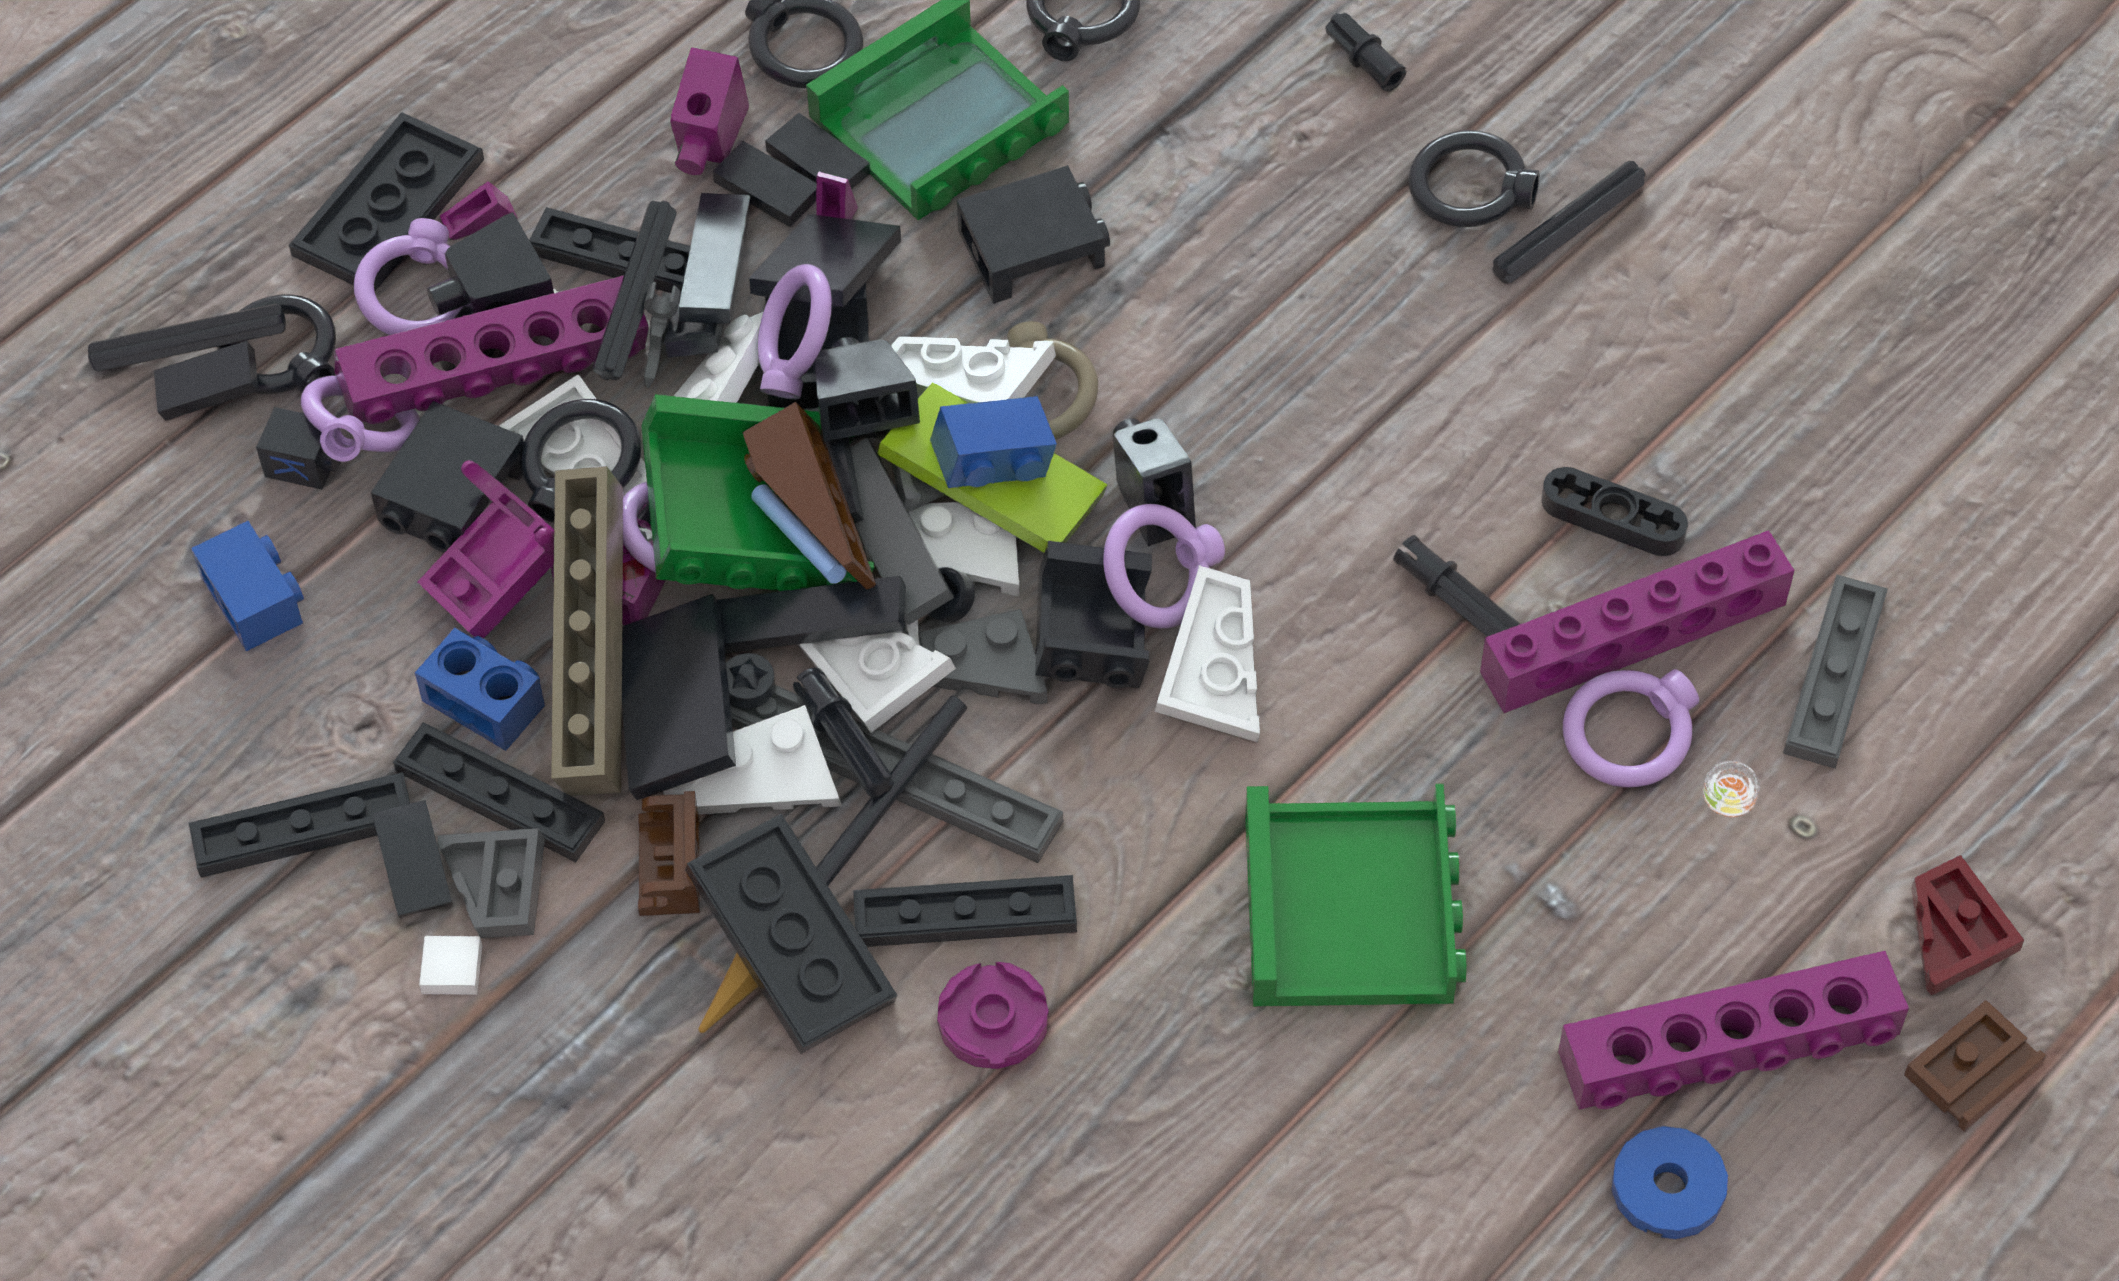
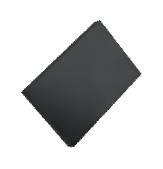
(840, 247)

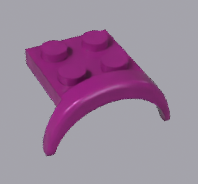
(492, 560)

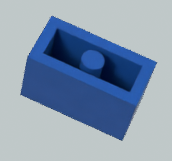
(993, 442)
(249, 585)

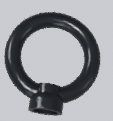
(773, 14)
(1067, 35)
(1518, 186)
(304, 366)
(543, 488)

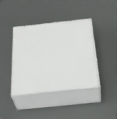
(451, 965)

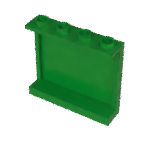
(703, 504)
(1352, 902)

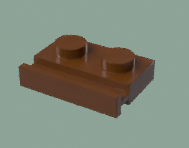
(1974, 1065)

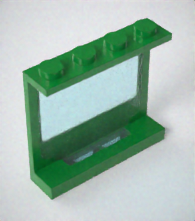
(934, 108)

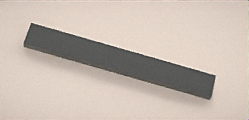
(939, 787)

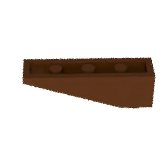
(797, 465)

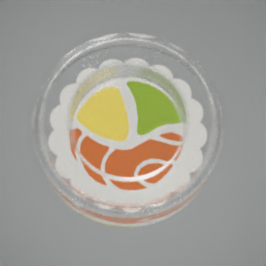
(1731, 789)

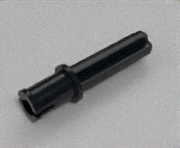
(1454, 589)
(833, 716)

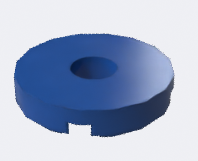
(1678, 1153)

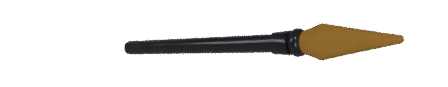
(738, 981)

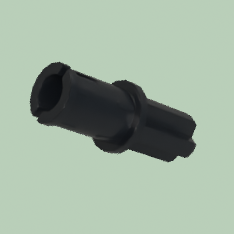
(1366, 51)

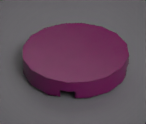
(992, 1015)

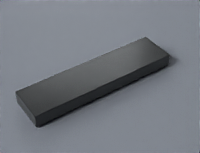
(893, 536)
(1835, 671)

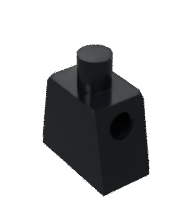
(491, 270)
(863, 389)
(1150, 455)

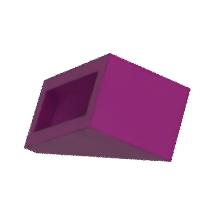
(834, 197)
(476, 211)

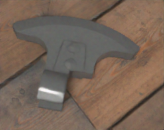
(661, 309)

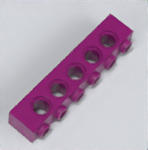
(462, 341)
(1636, 621)
(1860, 984)

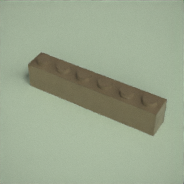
(587, 632)

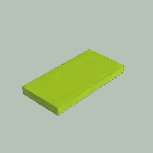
(1031, 510)

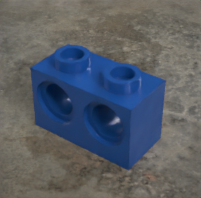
(474, 695)

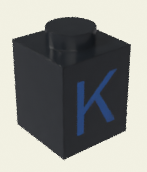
(293, 450)

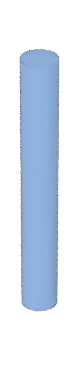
(798, 533)

